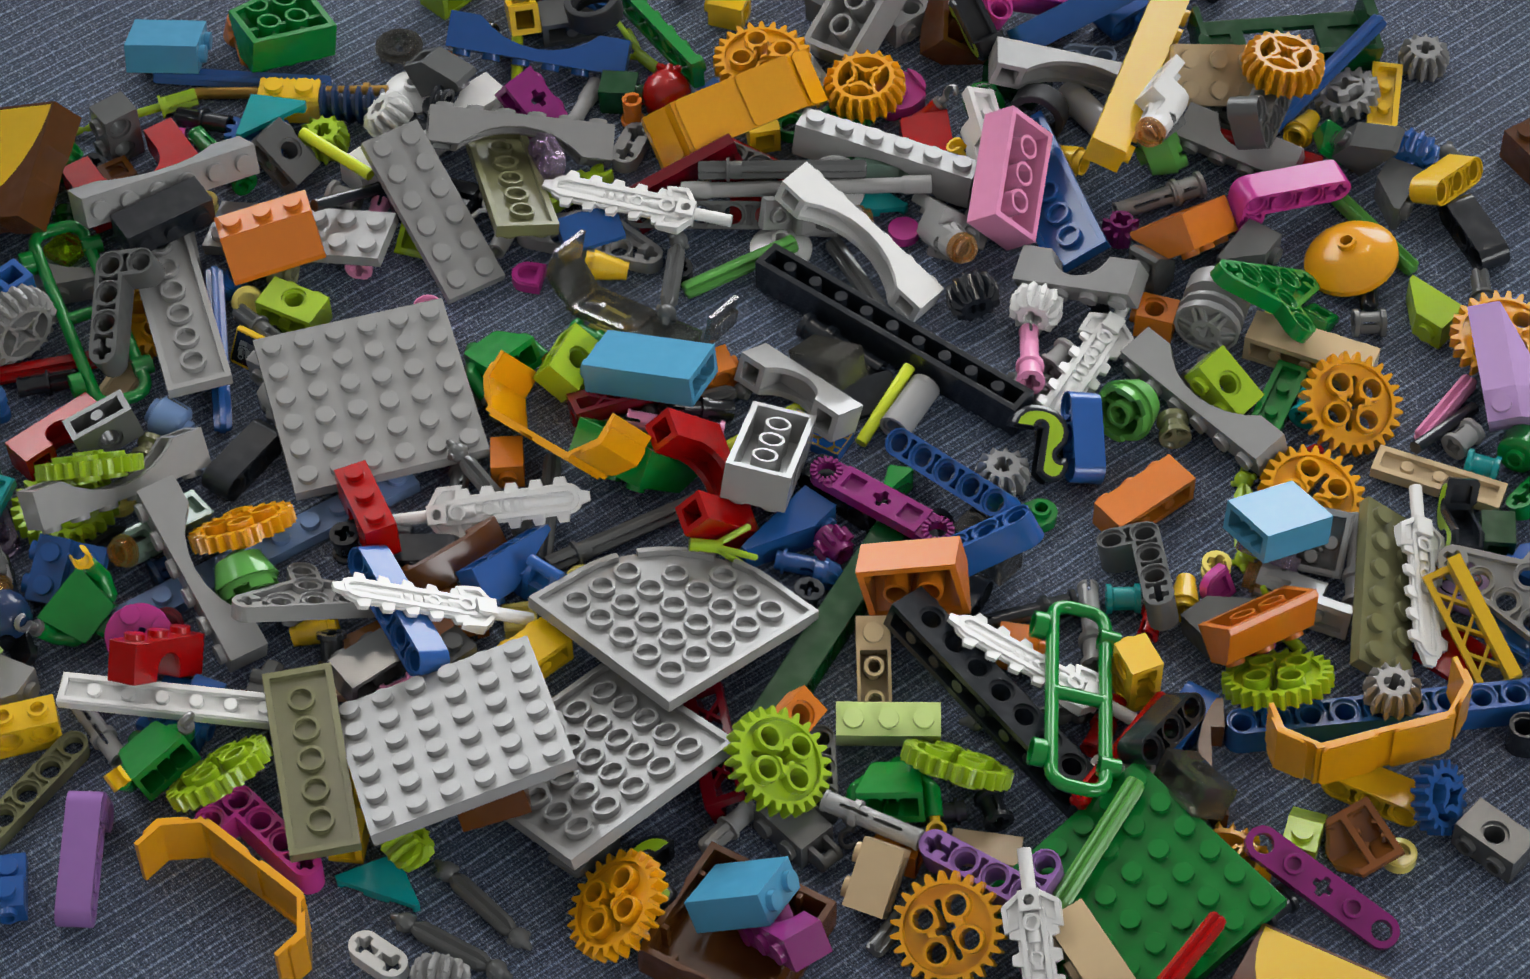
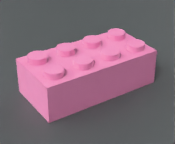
(1010, 178)

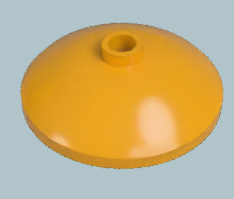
(1352, 258)

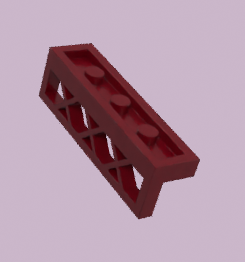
(687, 167)
(600, 405)
(710, 784)

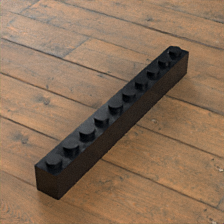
(891, 336)

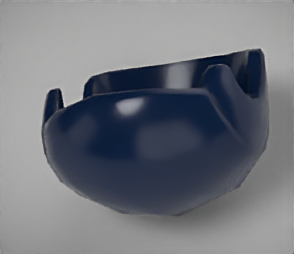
(10, 607)

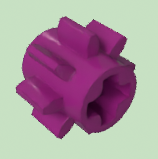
(1118, 228)
(833, 543)

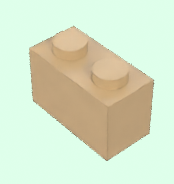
(875, 877)

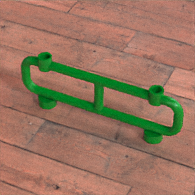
(84, 379)
(1045, 750)

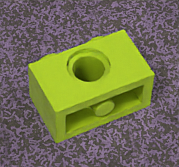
(293, 306)
(562, 364)
(1222, 369)

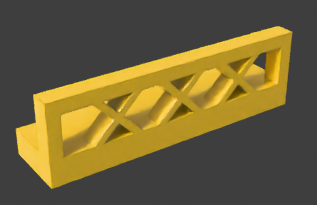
(1479, 613)

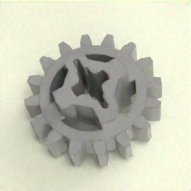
(1348, 95)

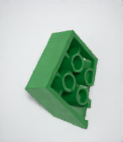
(282, 32)
(653, 470)

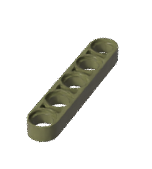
(44, 787)

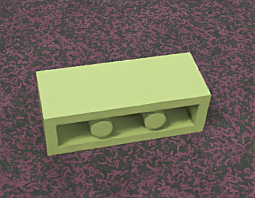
(886, 722)

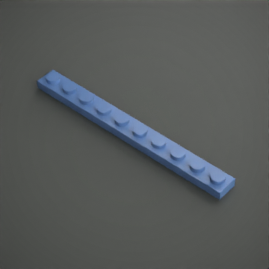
(310, 529)

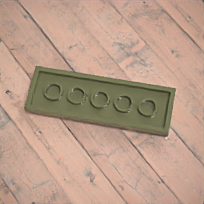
(512, 187)
(1379, 594)
(311, 762)

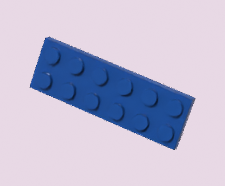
(1066, 216)

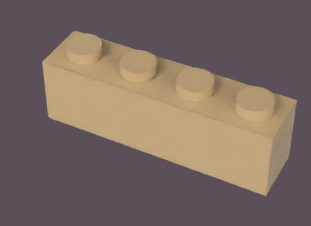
(1269, 342)
(1087, 947)

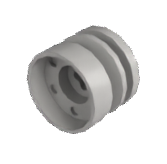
(1209, 313)

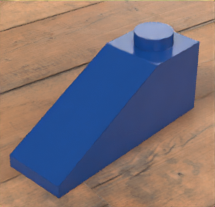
(793, 529)
(500, 569)

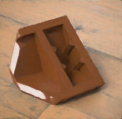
(1360, 840)

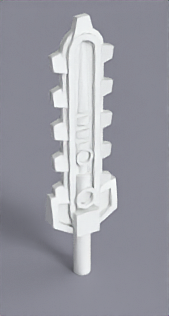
(669, 209)
(1102, 340)
(455, 510)
(1421, 545)
(464, 604)
(1023, 658)
(1033, 920)

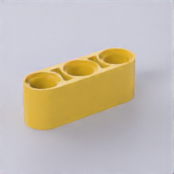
(1445, 180)
(1384, 788)

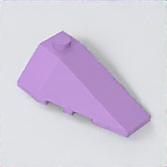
(1501, 365)

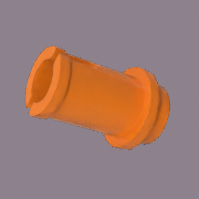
(631, 108)

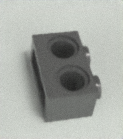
(116, 127)

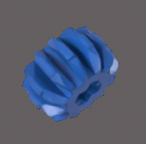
(1418, 149)

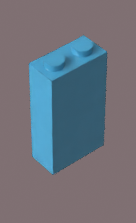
(649, 368)

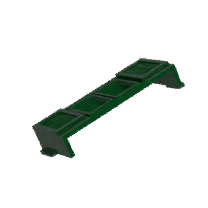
(1329, 29)

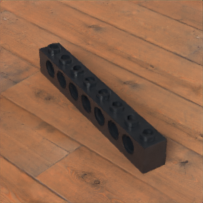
(982, 690)

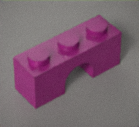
(790, 939)

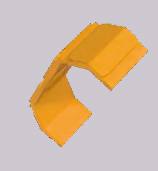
(734, 106)
(612, 453)
(1370, 749)
(200, 838)

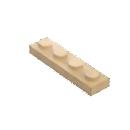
(1409, 469)

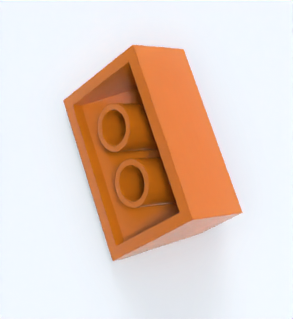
(1189, 230)
(270, 237)
(898, 567)
(1259, 624)

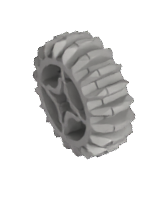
(24, 322)

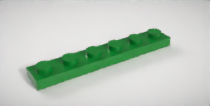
(666, 40)

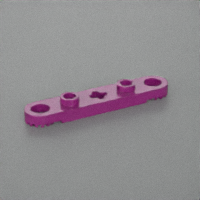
(862, 493)
(1342, 905)

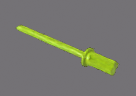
(166, 105)

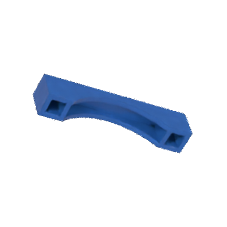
(474, 34)

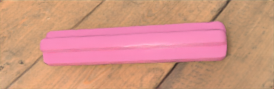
(1448, 405)

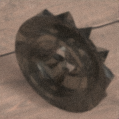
(408, 40)

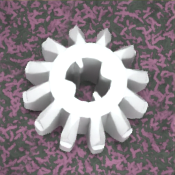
(388, 113)
(1036, 306)

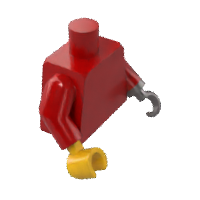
(932, 125)

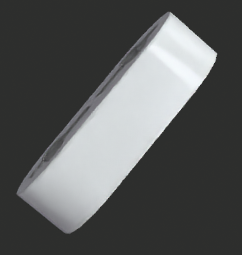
(382, 952)

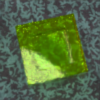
(64, 249)

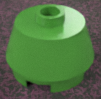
(1163, 158)
(1128, 409)
(242, 573)

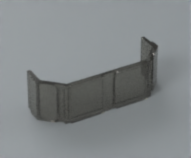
(612, 311)

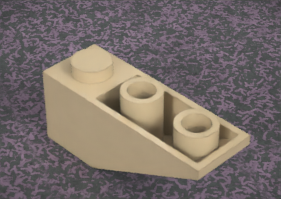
(873, 659)

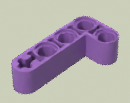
(86, 821)
(986, 867)

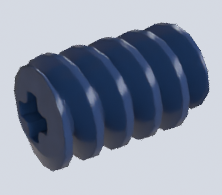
(346, 104)

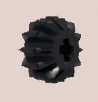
(972, 295)

